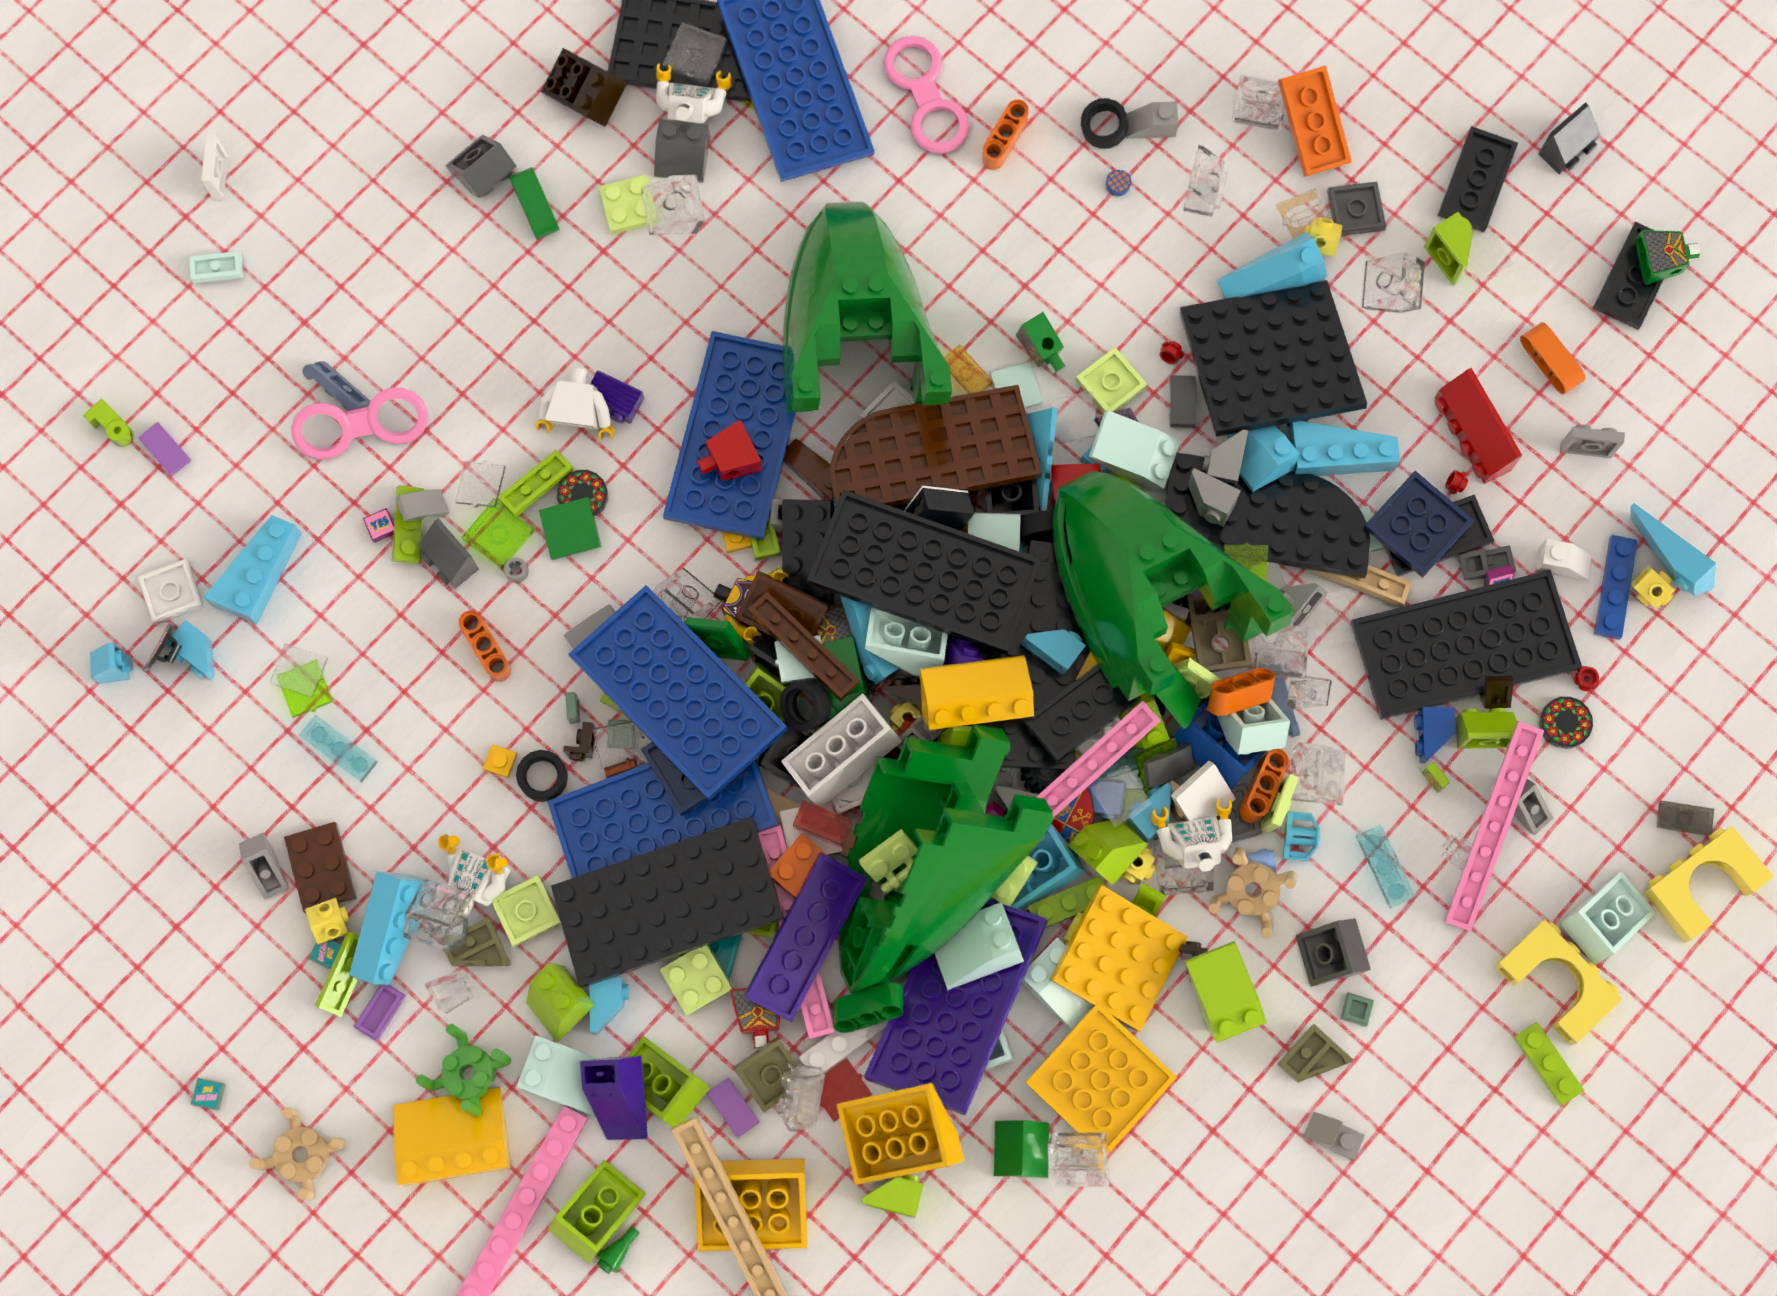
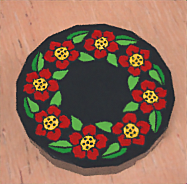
(583, 484)
(1566, 722)

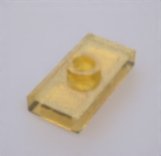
(967, 371)

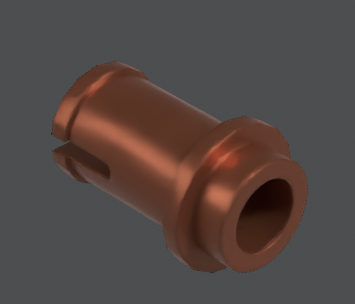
(620, 767)

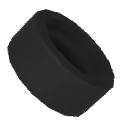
(1098, 106)
(1037, 527)
(790, 710)
(530, 759)

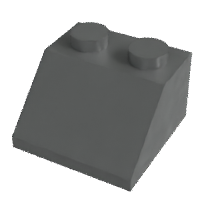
(681, 149)
(482, 166)
(447, 555)
(1333, 952)

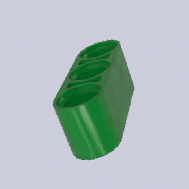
(534, 203)
(868, 1007)

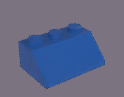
(1210, 744)

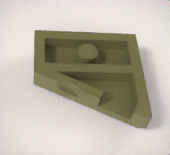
(481, 949)
(1313, 1056)

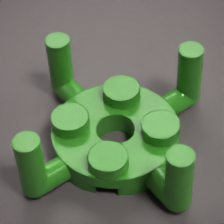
(457, 1063)

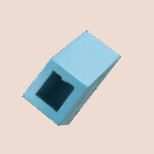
(195, 650)
(110, 664)
(1142, 825)

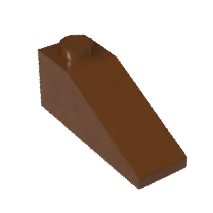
(810, 468)

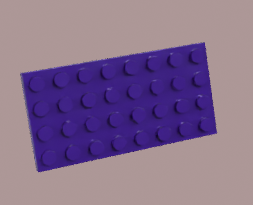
(952, 1032)

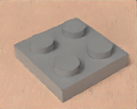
(1592, 442)

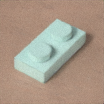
(216, 267)

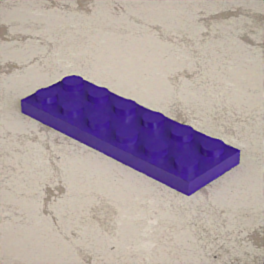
(805, 937)

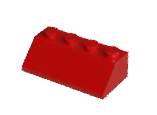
(1477, 426)

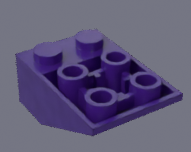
(616, 1095)

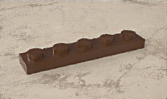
(803, 646)

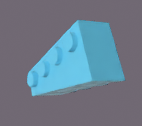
(1341, 450)
(255, 571)
(382, 931)

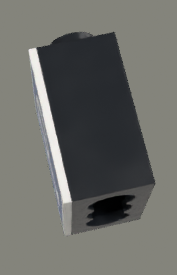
(942, 506)

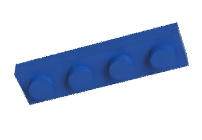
(1615, 587)

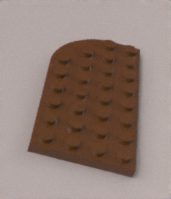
(959, 445)

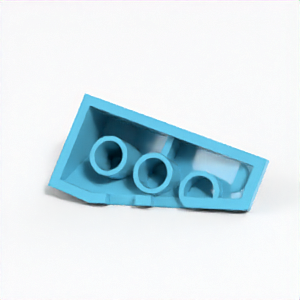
(1283, 268)
(1043, 428)
(1266, 457)
(1684, 563)
(874, 666)
(1055, 869)

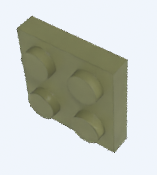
(764, 1072)

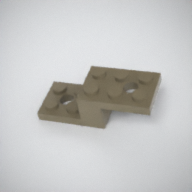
(1208, 626)

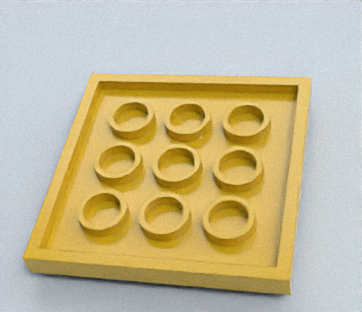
(1118, 957)
(1100, 1077)

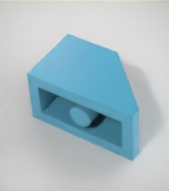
(1055, 648)
(609, 1000)

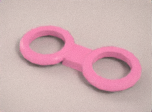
(926, 94)
(359, 423)

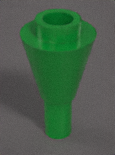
(613, 1256)

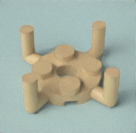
(1249, 903)
(284, 1151)

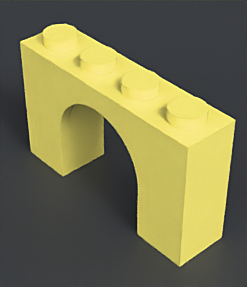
(1672, 892)
(1594, 995)

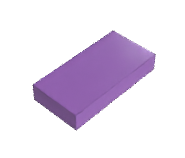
(164, 449)
(379, 1011)
(733, 1107)

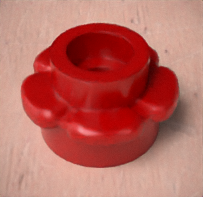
(1171, 352)
(1456, 482)
(1588, 672)

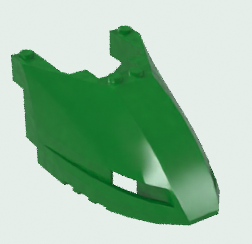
(855, 287)
(1133, 561)
(961, 857)

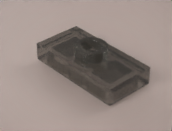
(1685, 818)

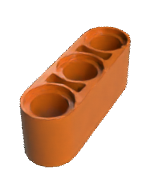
(1008, 124)
(1552, 358)
(493, 654)
(1241, 691)
(1271, 777)

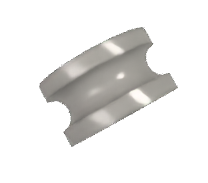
(514, 561)

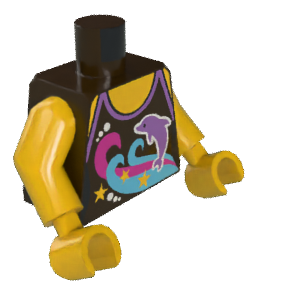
(733, 600)

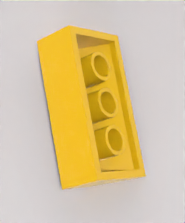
(976, 692)

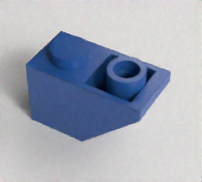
(1435, 728)

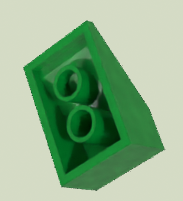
(846, 652)

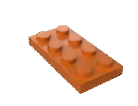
(1314, 121)

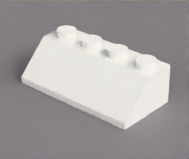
(841, 751)

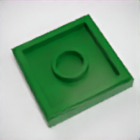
(570, 528)
(720, 638)

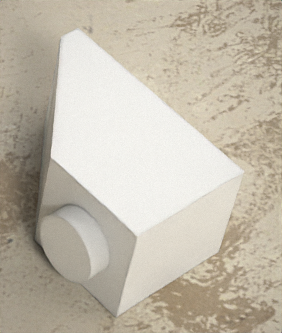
(1564, 560)

